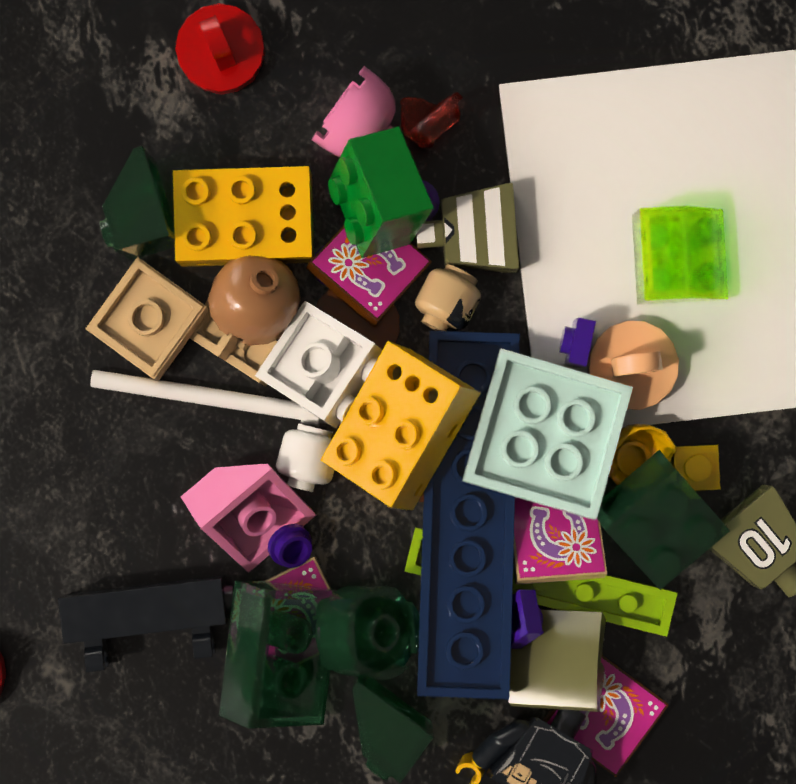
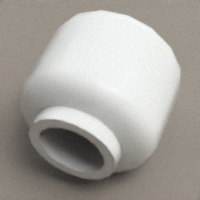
(302, 455)

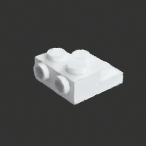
(320, 364)

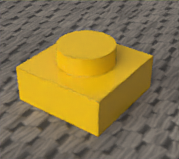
(698, 466)

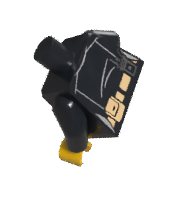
(534, 753)

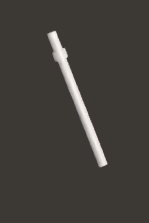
(203, 396)

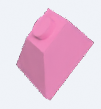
(244, 508)

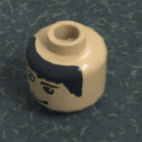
(448, 298)

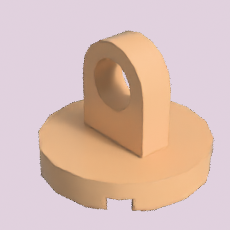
(636, 357)

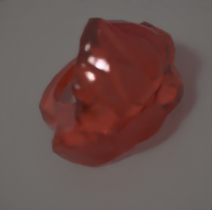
(425, 121)

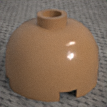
(254, 299)

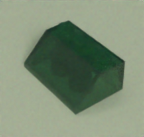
(281, 687)

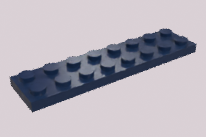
(466, 548)

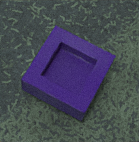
(577, 342)
(526, 618)

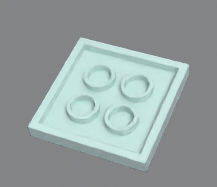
(547, 434)

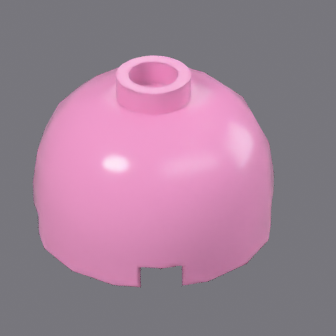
(357, 113)

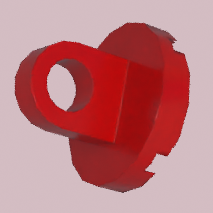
(220, 48)

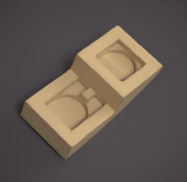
(230, 349)

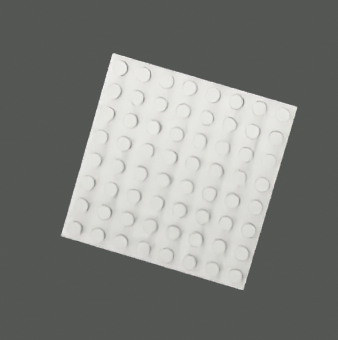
(651, 137)

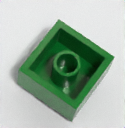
(379, 192)

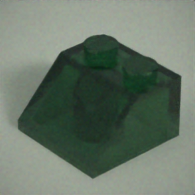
(138, 210)
(389, 729)

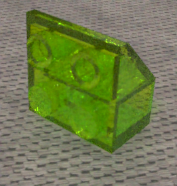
(679, 254)

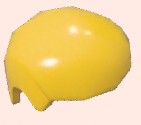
(636, 446)

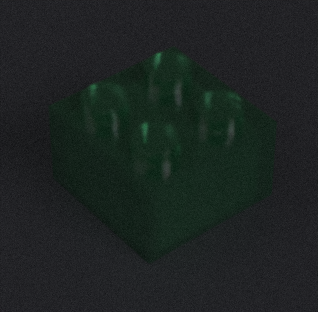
(660, 520)

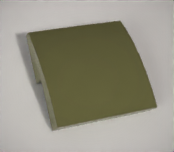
(562, 664)

